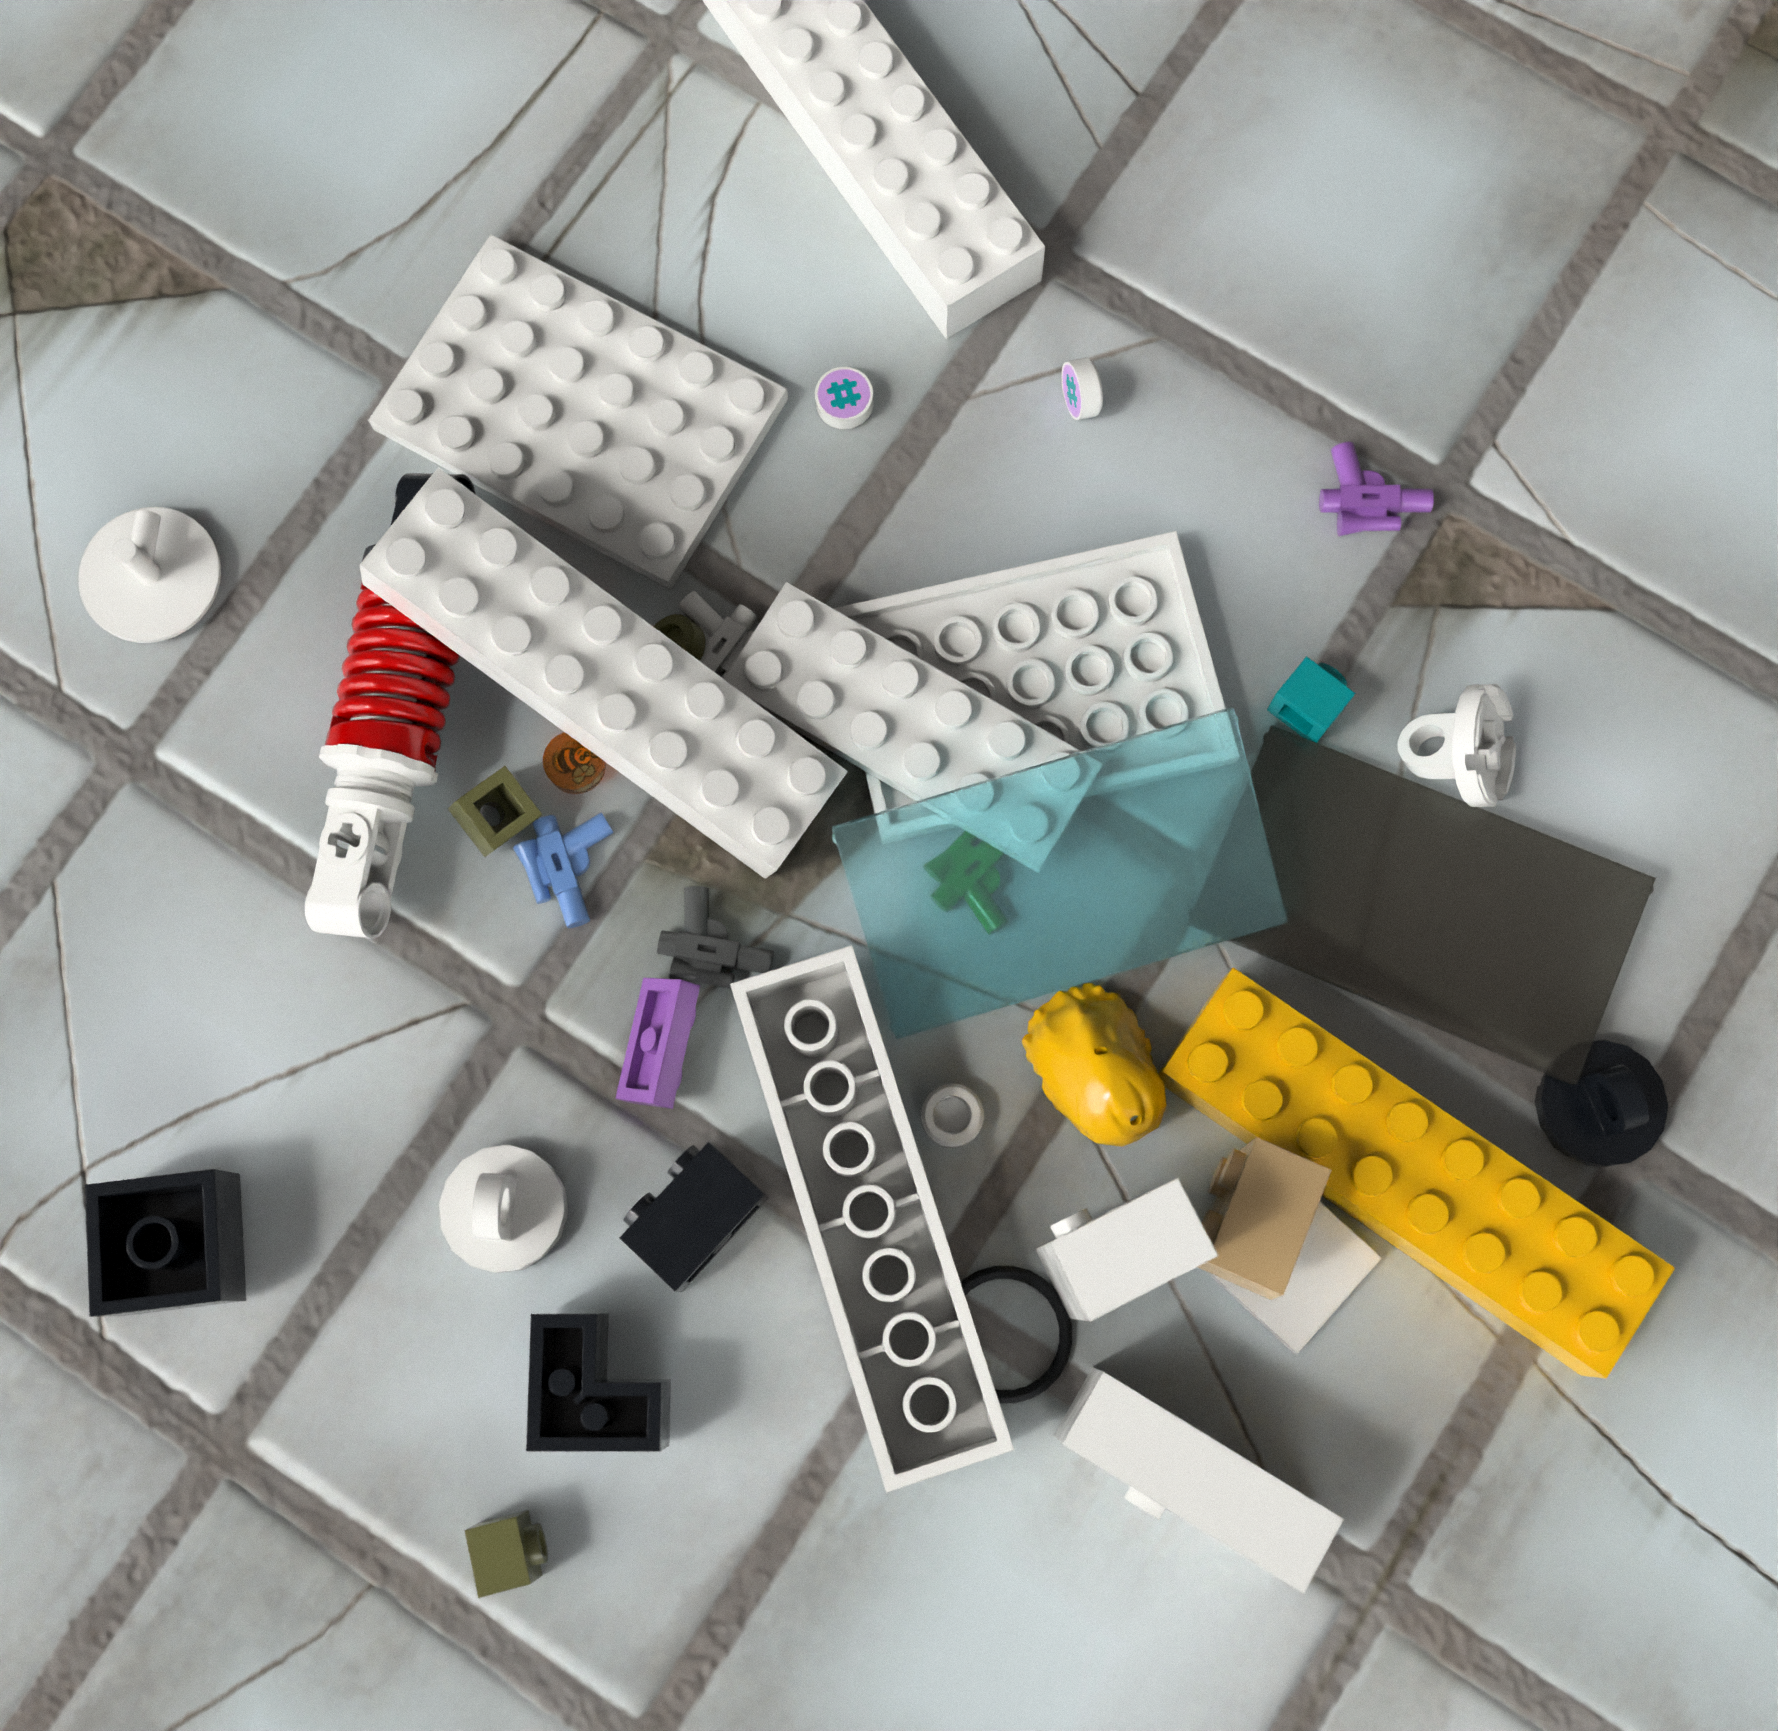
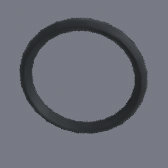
(1063, 1319)

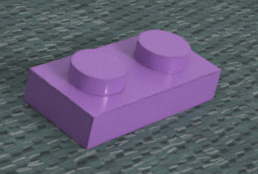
(658, 1042)

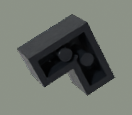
(576, 1404)

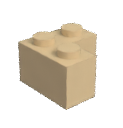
(1261, 1215)

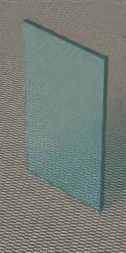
(1061, 873)

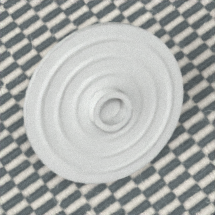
(149, 574)

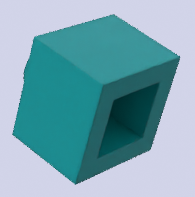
(1311, 699)

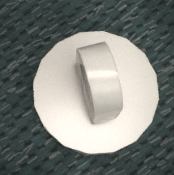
(1473, 746)
(503, 1209)

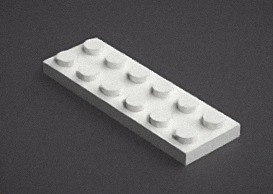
(881, 702)

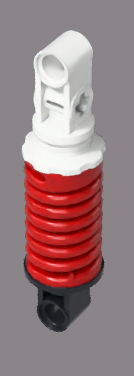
(382, 749)

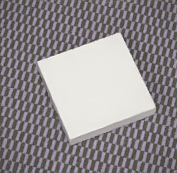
(1324, 1276)

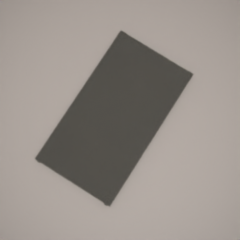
(1441, 906)

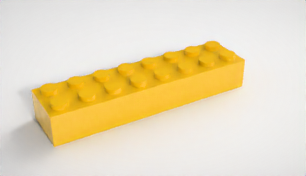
(1418, 1176)

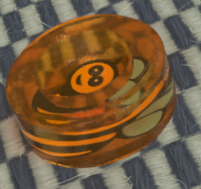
(572, 765)

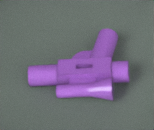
(1365, 500)

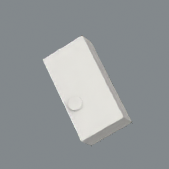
(1124, 1251)
(1197, 1479)

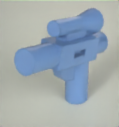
(559, 860)

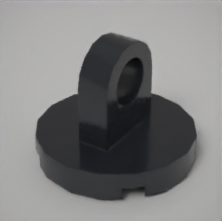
(1610, 1112)

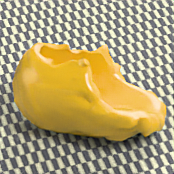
(1096, 1065)

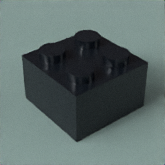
(164, 1243)

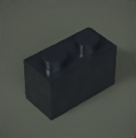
(691, 1216)

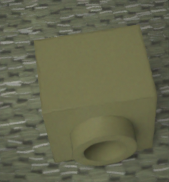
(509, 799)
(506, 1553)

